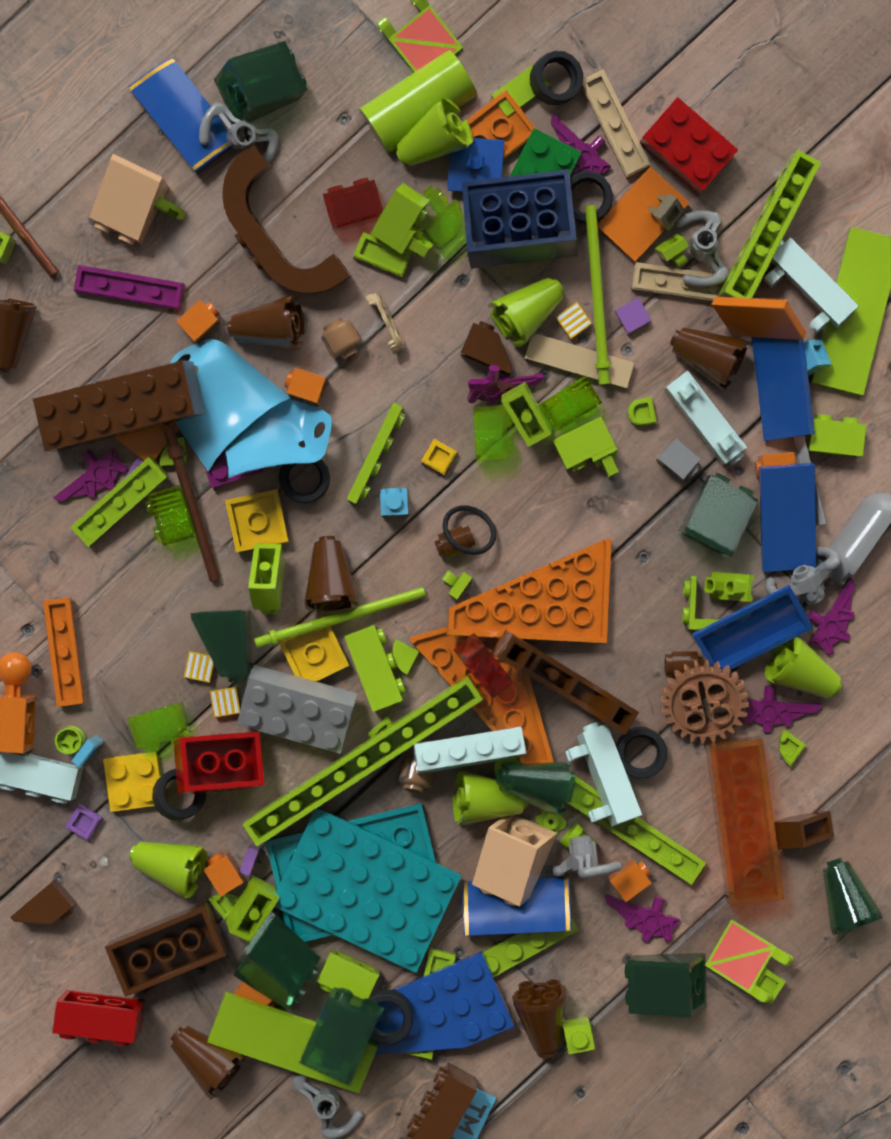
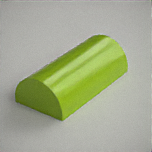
(405, 103)

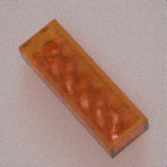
(744, 821)

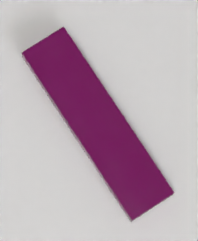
(129, 287)

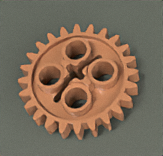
(729, 696)

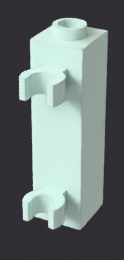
(812, 283)
(706, 419)
(607, 773)

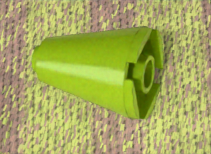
(435, 135)
(526, 309)
(802, 669)
(482, 800)
(171, 864)

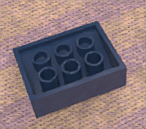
(519, 219)

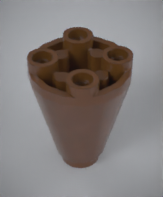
(541, 1014)

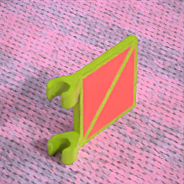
(421, 38)
(744, 957)

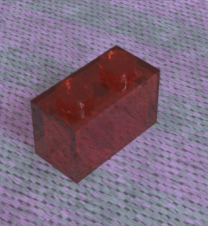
(353, 203)
(483, 665)

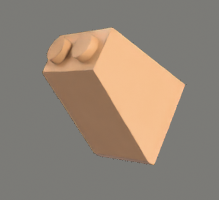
(127, 200)
(513, 858)

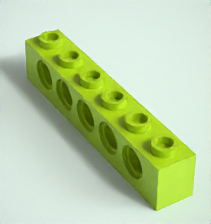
(770, 226)

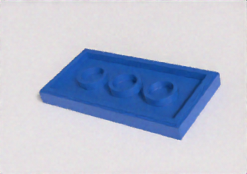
(782, 388)
(787, 516)

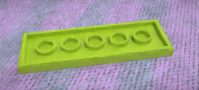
(867, 281)
(273, 1037)

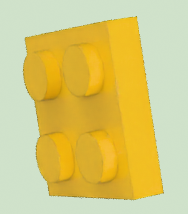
(256, 520)
(314, 654)
(131, 780)

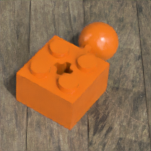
(16, 709)

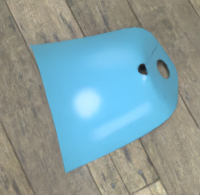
(231, 396)
(276, 436)

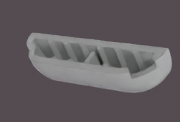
(860, 535)

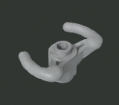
(249, 131)
(708, 237)
(808, 580)
(584, 860)
(326, 1111)

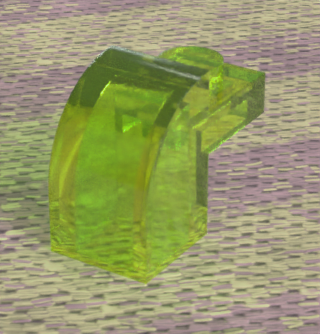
(447, 222)

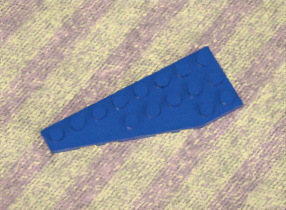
(450, 1008)

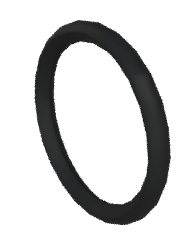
(465, 550)

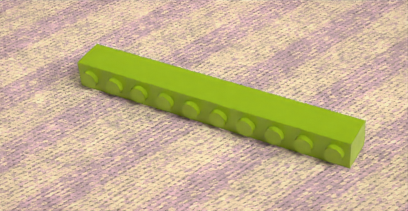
(363, 760)

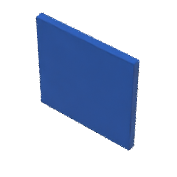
(476, 162)

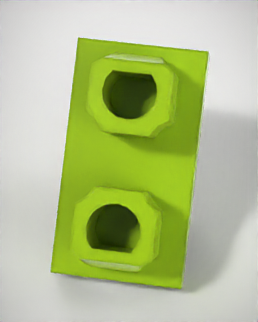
(729, 586)

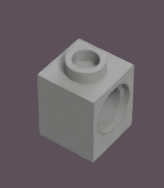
(679, 460)

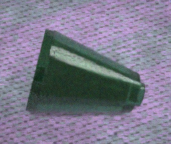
(539, 784)
(847, 898)

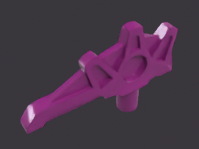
(589, 157)
(493, 386)
(99, 474)
(833, 624)
(773, 712)
(648, 920)

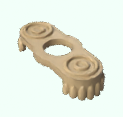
(397, 342)

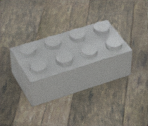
(296, 709)

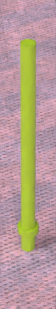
(597, 295)
(317, 624)

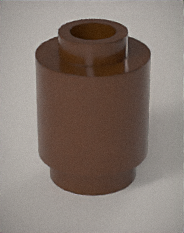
(460, 535)
(677, 659)

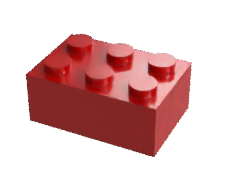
(688, 146)
(218, 763)
(98, 1017)

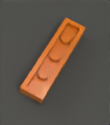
(63, 651)

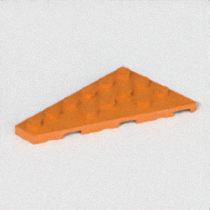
(550, 603)
(509, 709)

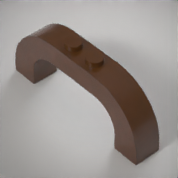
(237, 184)
(564, 681)

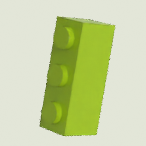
(375, 667)

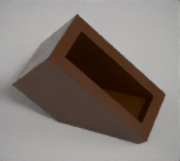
(486, 347)
(803, 830)
(47, 906)

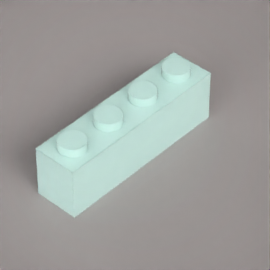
(469, 750)
(39, 776)

